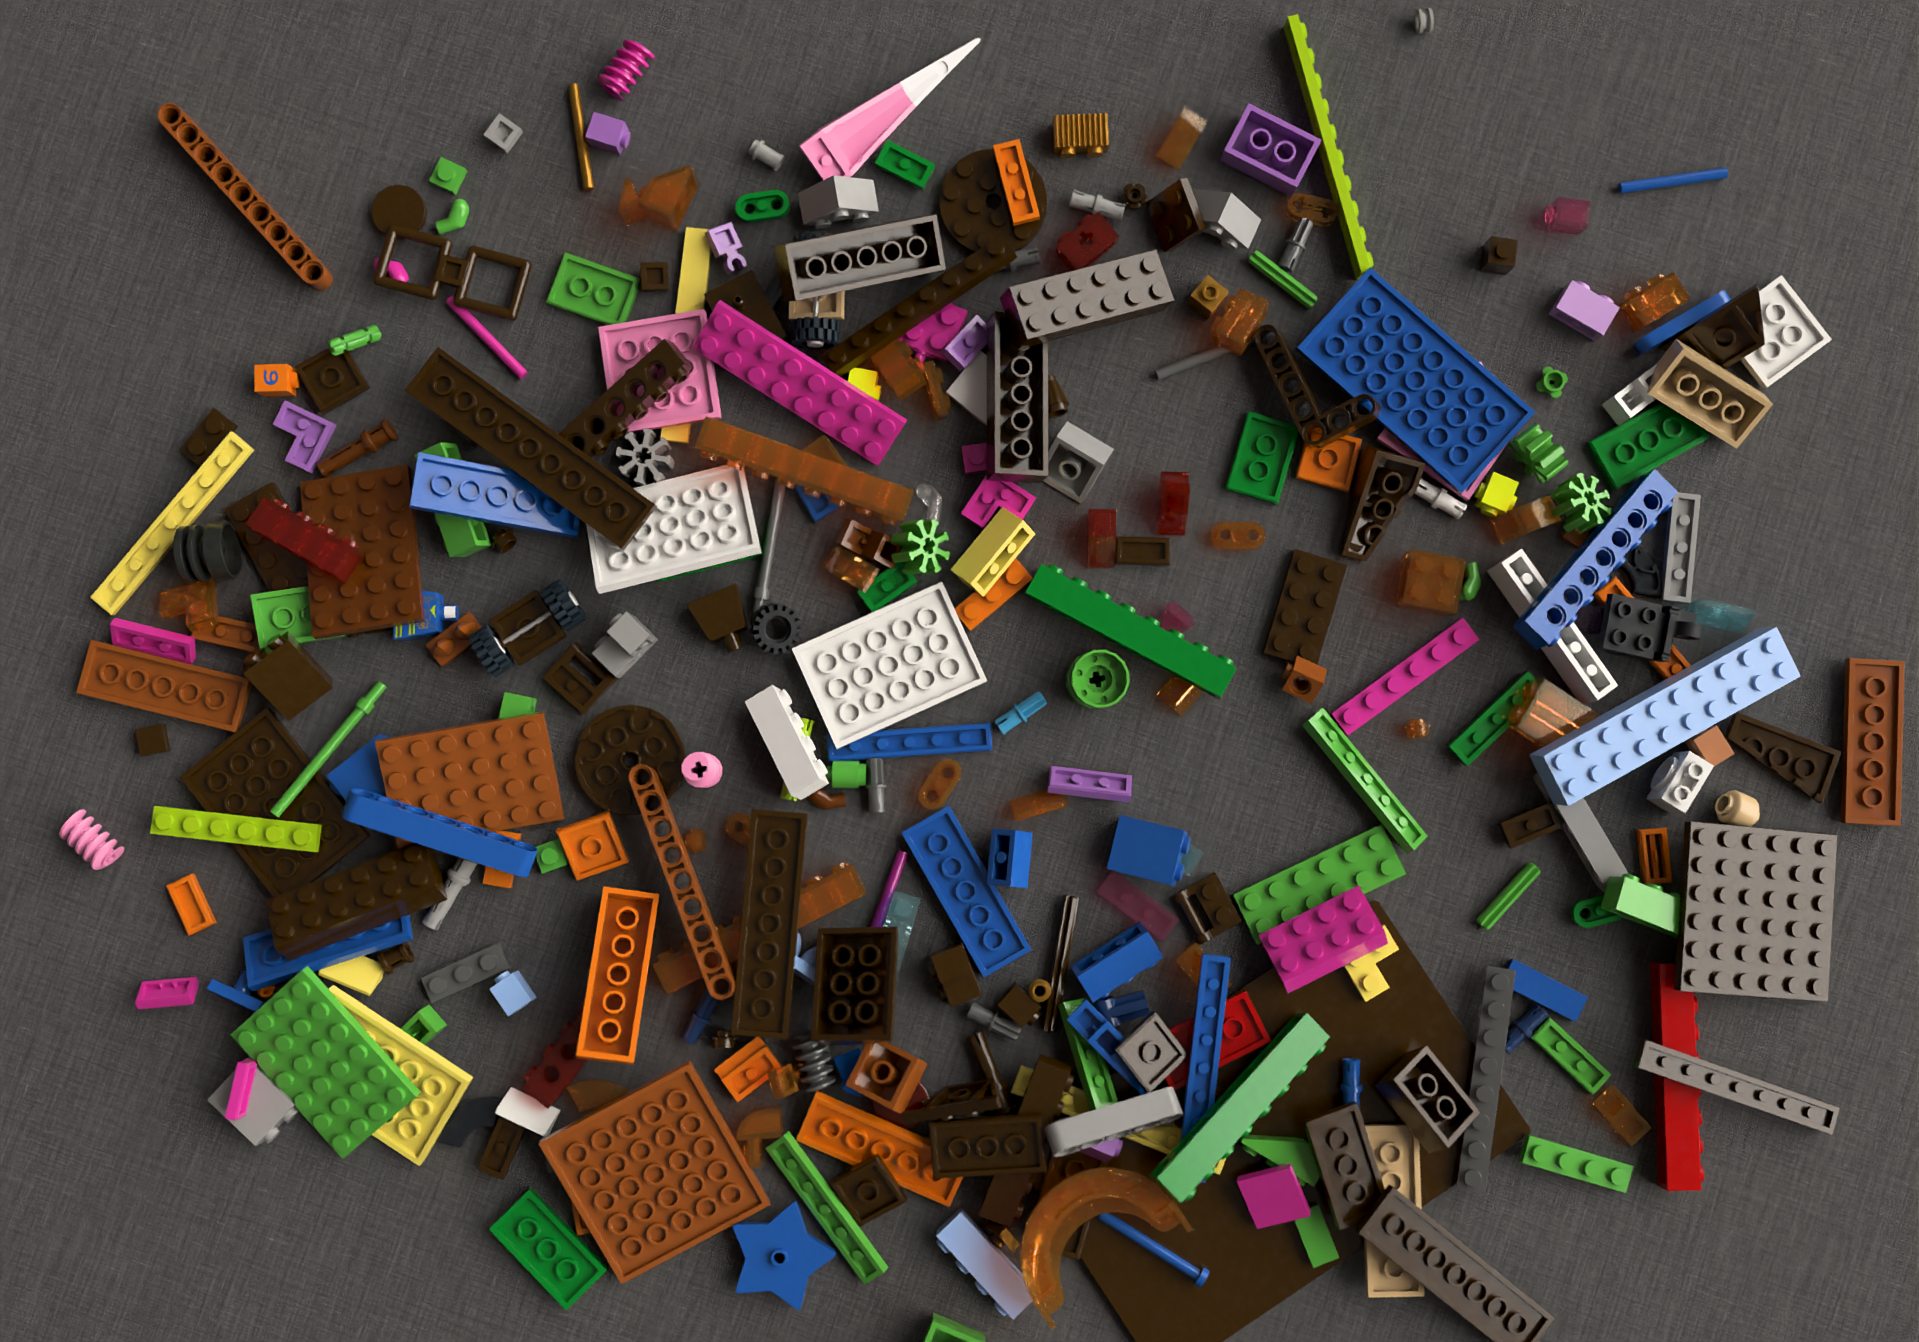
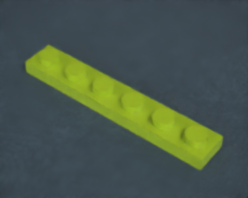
(236, 829)

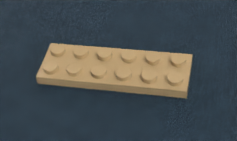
(1399, 1165)

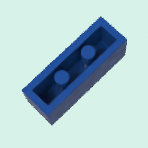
(1117, 962)

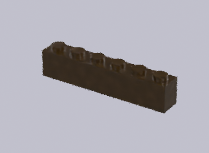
(1041, 1096)

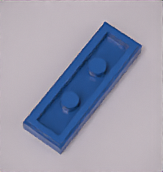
(1547, 991)

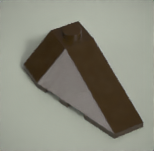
(1378, 492)

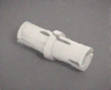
(1440, 499)

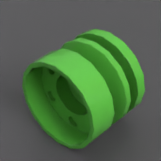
(1113, 679)

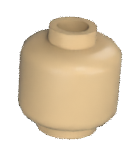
(1737, 809)

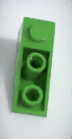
(1284, 1151)

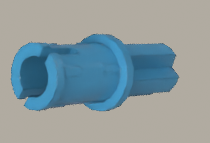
(1020, 712)

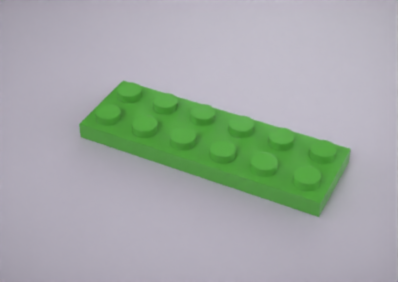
(1360, 860)

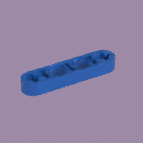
(1680, 323)

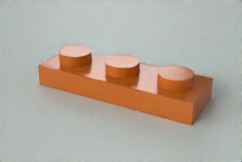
(1016, 182)
(978, 608)

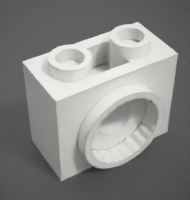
(1678, 781)

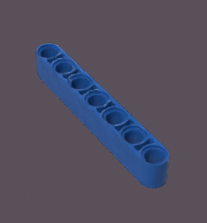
(439, 832)

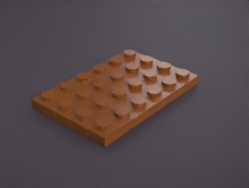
(477, 773)

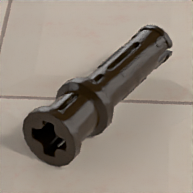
(990, 1070)

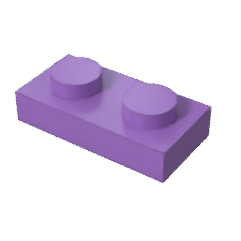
(967, 343)

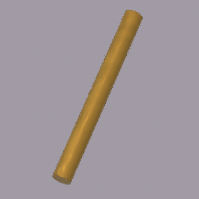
(580, 133)

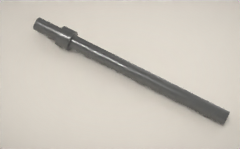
(761, 592)

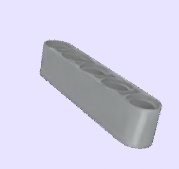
(1587, 839)
(1113, 1121)

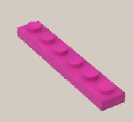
(1404, 676)

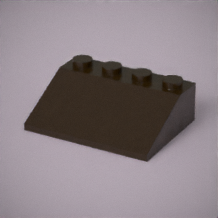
(854, 985)

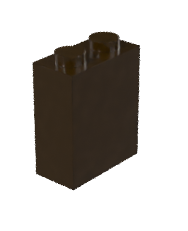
(287, 675)

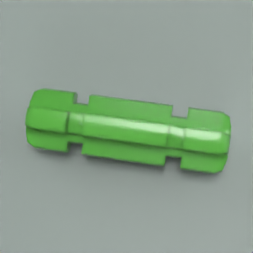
(354, 340)

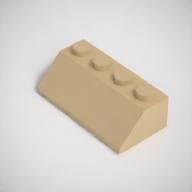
(1707, 394)

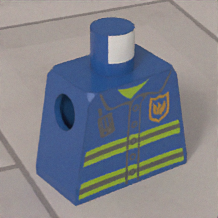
(434, 623)

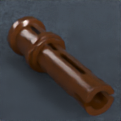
(368, 442)

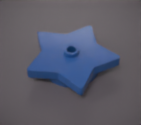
(783, 1235)

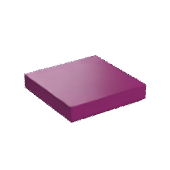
(1273, 1196)

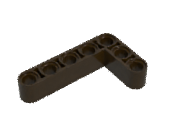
(1303, 395)

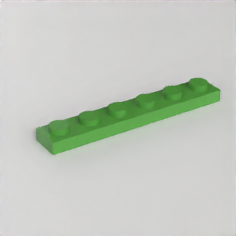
(1365, 780)
(826, 1208)

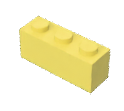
(993, 551)

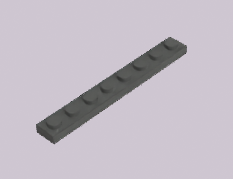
(1486, 1078)

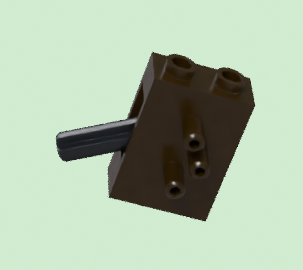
(749, 299)

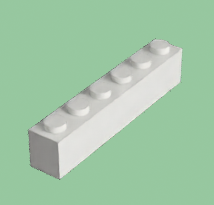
(1571, 653)

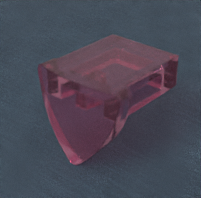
(1176, 618)

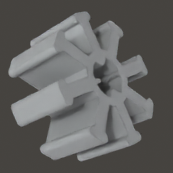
(640, 451)

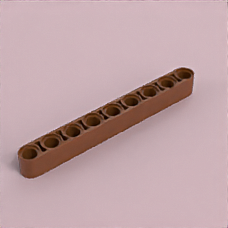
(236, 188)
(692, 891)

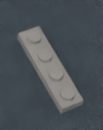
(1680, 548)

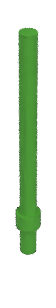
(364, 705)

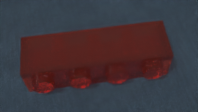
(305, 540)

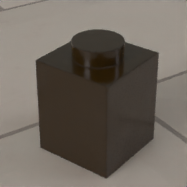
(1498, 255)
(1019, 1006)

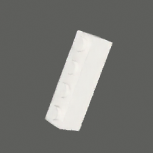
(787, 742)

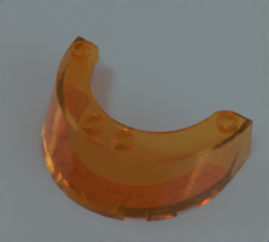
(1071, 1205)

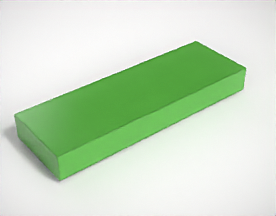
(1570, 1055)

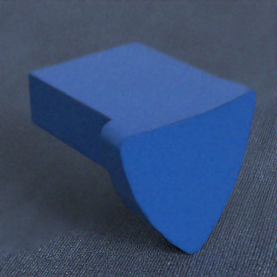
(845, 1065)

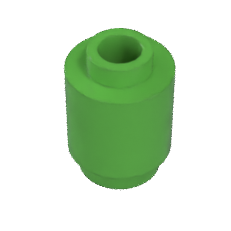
(847, 774)

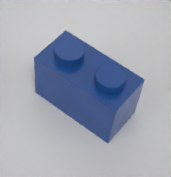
(1009, 858)

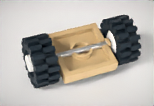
(814, 318)

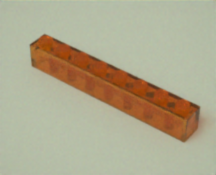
(804, 470)
(817, 900)

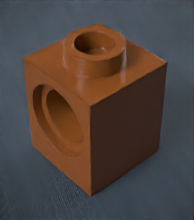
(1303, 689)

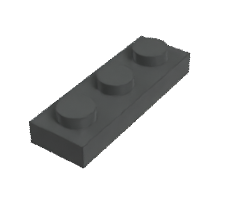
(465, 973)

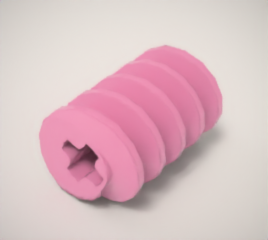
(696, 761)
(89, 842)

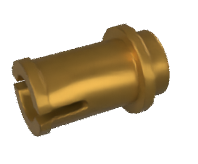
(1042, 996)

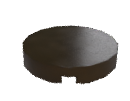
(399, 207)

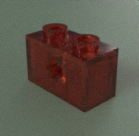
(1101, 238)

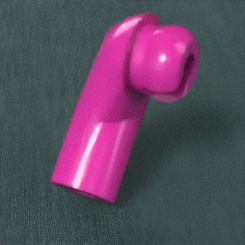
(395, 270)

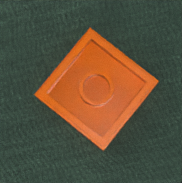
(1329, 465)
(592, 845)

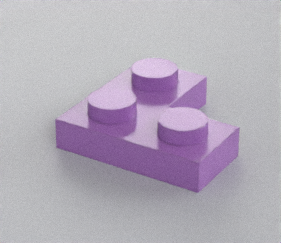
(311, 432)

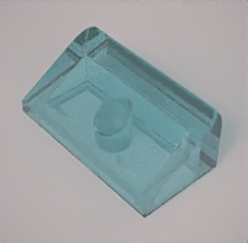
(1722, 615)

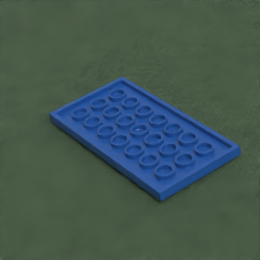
(1425, 382)

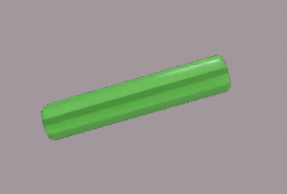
(1282, 279)
(1508, 896)

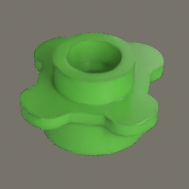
(1559, 381)

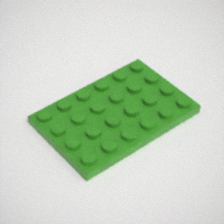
(325, 1062)

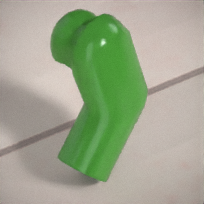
(456, 219)

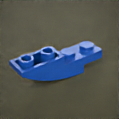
(1101, 1037)

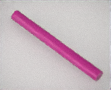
(488, 339)

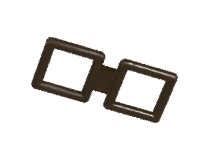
(452, 272)

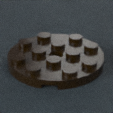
(965, 207)
(608, 740)

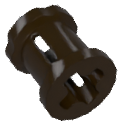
(395, 957)

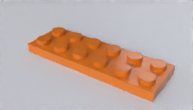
(857, 1135)

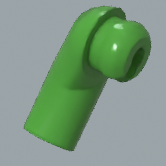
(1472, 582)

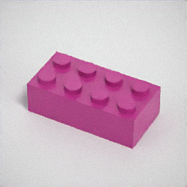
(1323, 939)

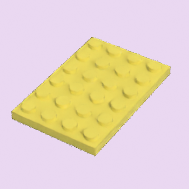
(441, 1084)

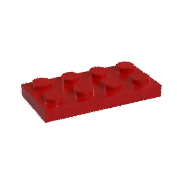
(1240, 1035)

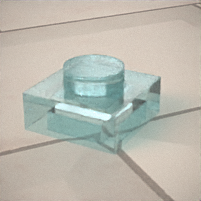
(1191, 859)

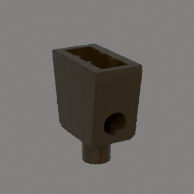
(721, 616)

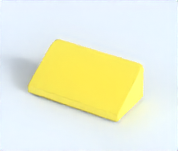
(358, 974)

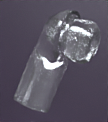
(932, 499)

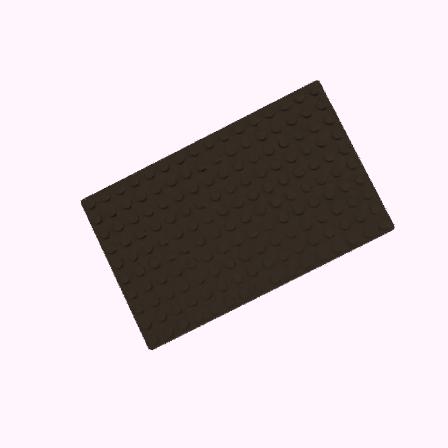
(1264, 1266)

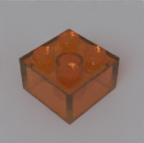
(1431, 583)

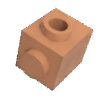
(1710, 745)

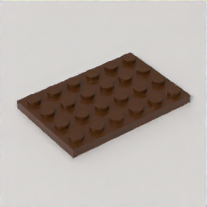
(387, 583)

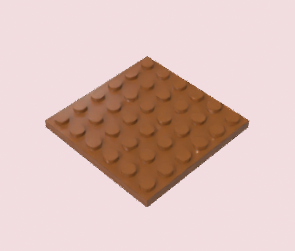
(654, 1172)

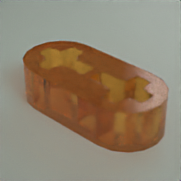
(1312, 203)

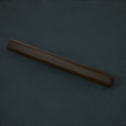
(1060, 962)

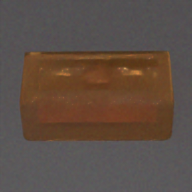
(630, 204)
(1179, 695)
(1037, 804)

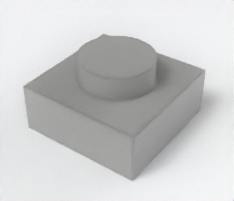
(503, 133)

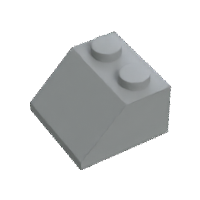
(1075, 461)

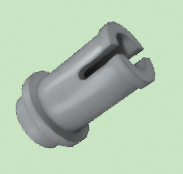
(765, 154)

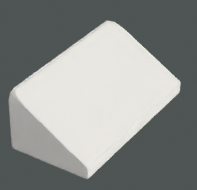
(527, 1112)

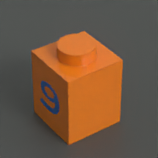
(276, 380)

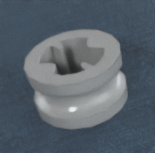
(1424, 20)

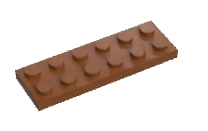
(164, 686)
(1872, 742)

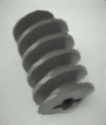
(814, 1063)

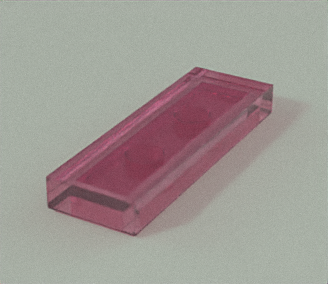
(1137, 905)

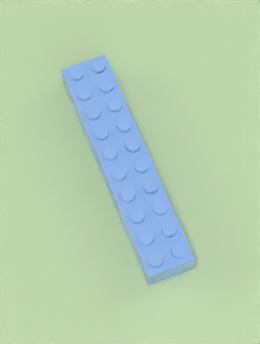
(1664, 716)

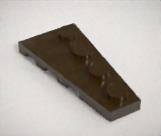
(1792, 757)

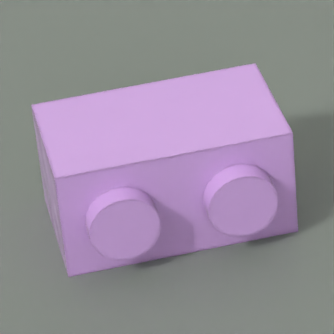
(1584, 310)

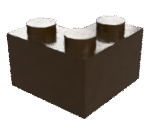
(955, 974)

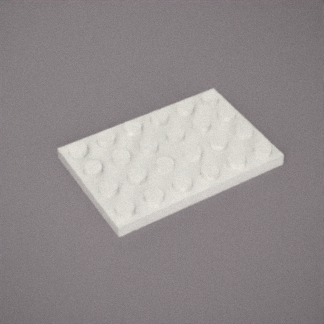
(696, 525)
(889, 665)

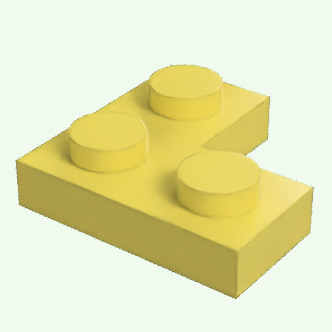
(1365, 972)

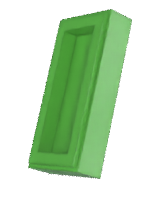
(1316, 1237)

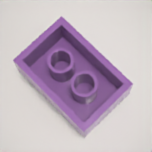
(1270, 150)

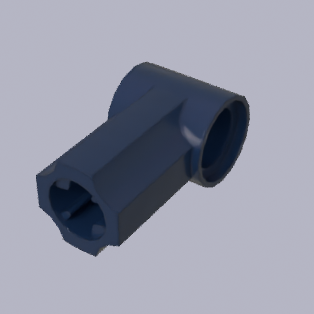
(1122, 1007)

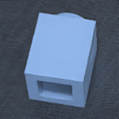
(512, 992)

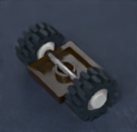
(527, 628)

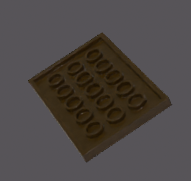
(248, 779)

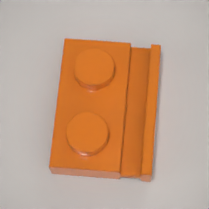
(747, 1068)

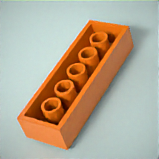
(618, 976)

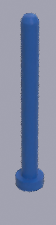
(1198, 1275)

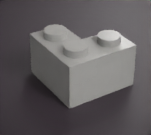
(838, 200)
(1227, 218)
(625, 645)

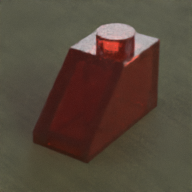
(1173, 503)
(1101, 538)

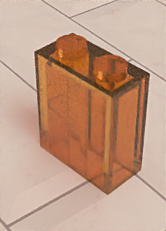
(1547, 713)

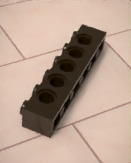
(625, 391)

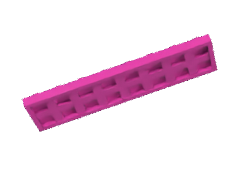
(799, 383)

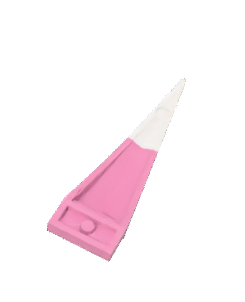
(853, 137)

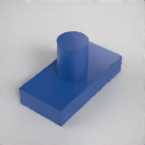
(237, 994)

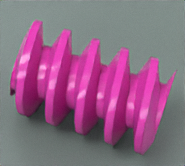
(624, 67)

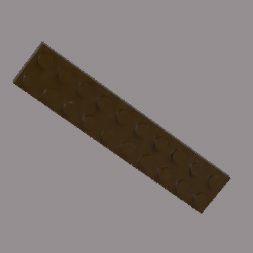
(531, 448)

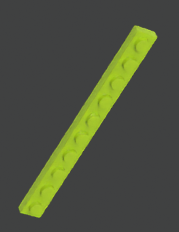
(1331, 157)

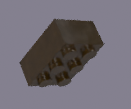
(1427, 1099)

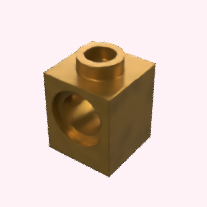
(1207, 297)

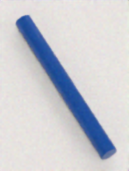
(1672, 180)

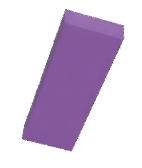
(1089, 784)

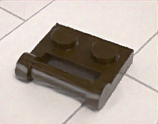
(574, 685)
(1214, 903)

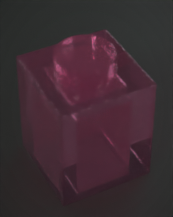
(1568, 215)

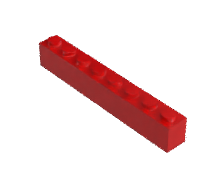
(1675, 1102)

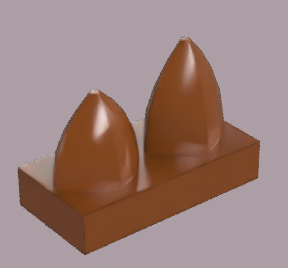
(453, 640)

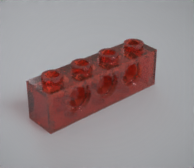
(539, 1083)

